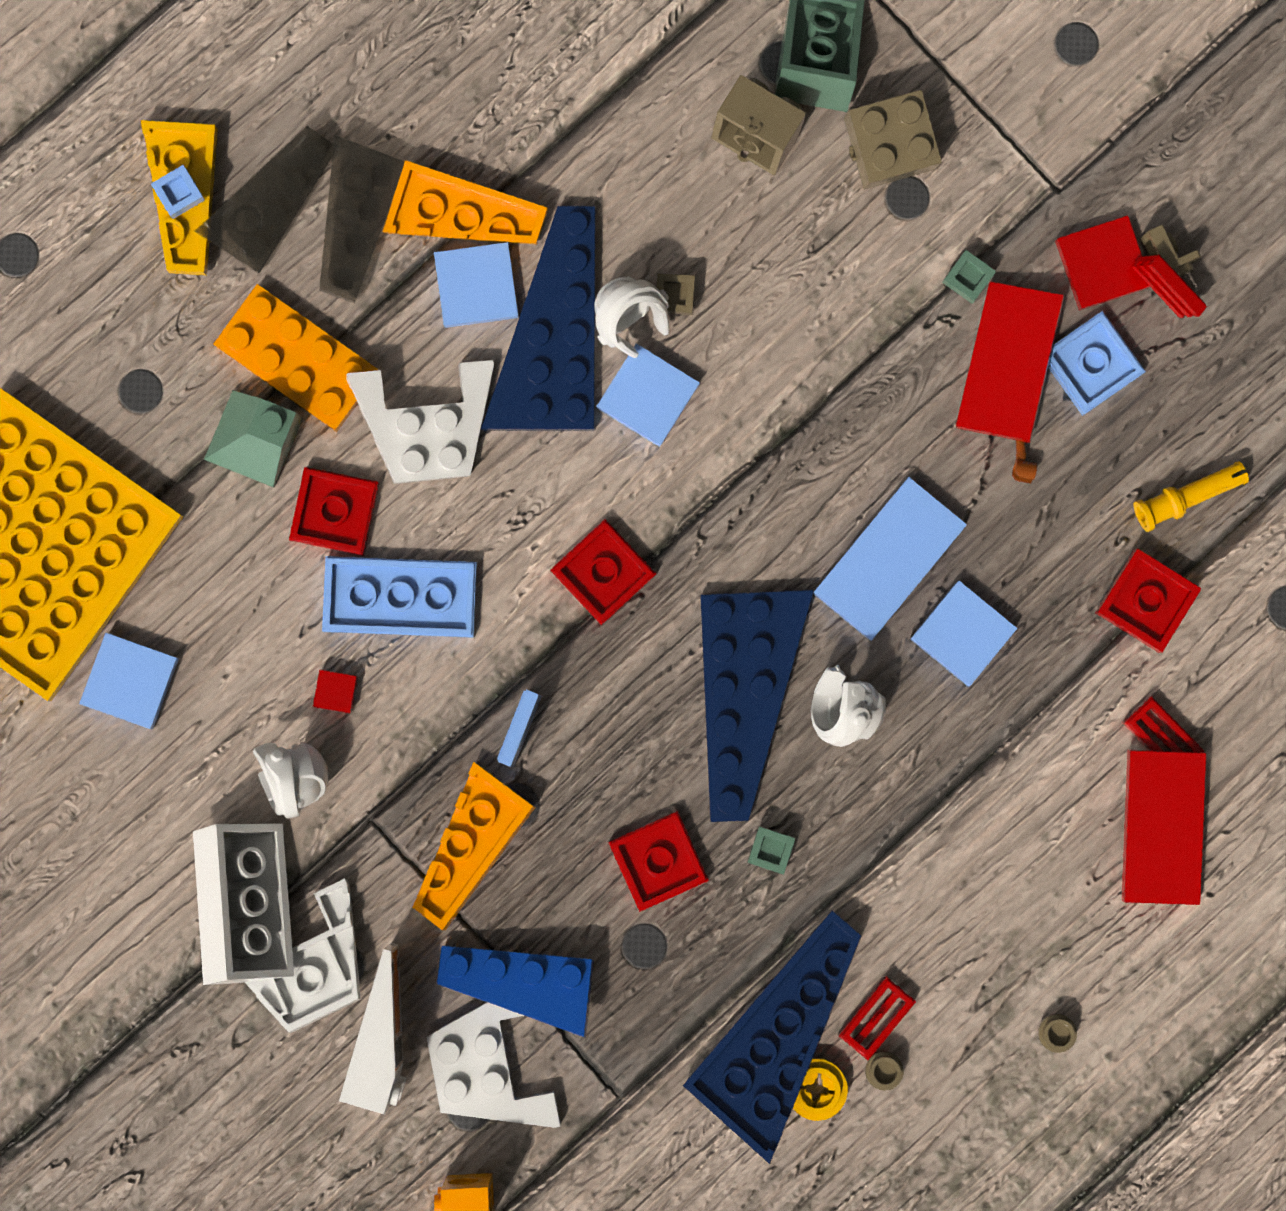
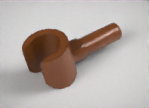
(1023, 470)

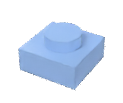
(177, 191)

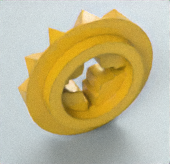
(828, 1103)

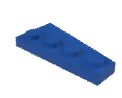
(532, 985)

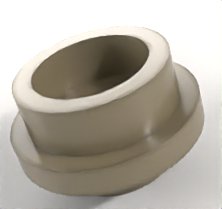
(1057, 1033)
(884, 1070)

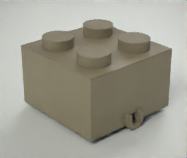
(758, 123)
(892, 139)

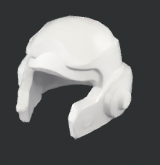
(624, 303)
(845, 711)
(291, 776)

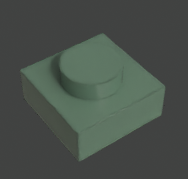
(969, 276)
(771, 850)

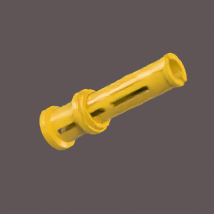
(1174, 501)

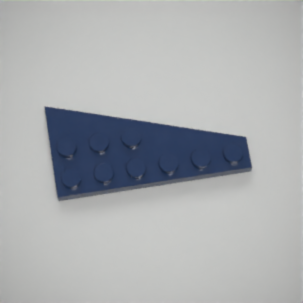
(552, 351)
(746, 669)
(767, 1053)

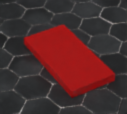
(1009, 362)
(1163, 827)

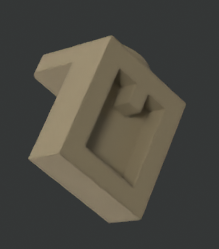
(1161, 243)

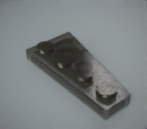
(358, 204)
(263, 208)

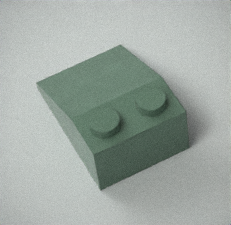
(820, 52)

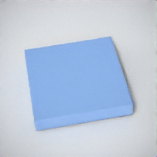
(476, 285)
(1093, 363)
(648, 395)
(963, 633)
(129, 681)
(519, 728)

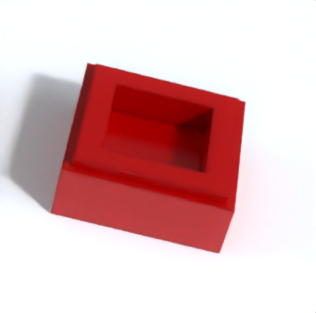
(335, 691)

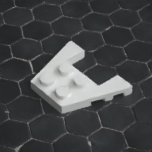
(429, 439)
(323, 968)
(475, 1072)

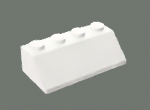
(243, 903)

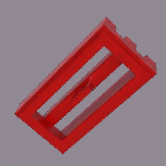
(1169, 286)
(1140, 713)
(856, 1042)

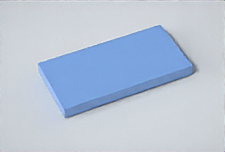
(889, 559)
(399, 597)

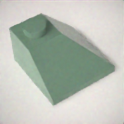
(254, 438)

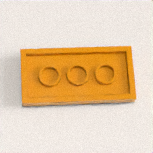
(293, 356)

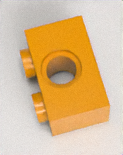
(466, 1193)

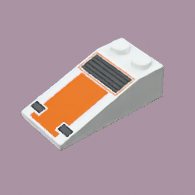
(377, 1059)

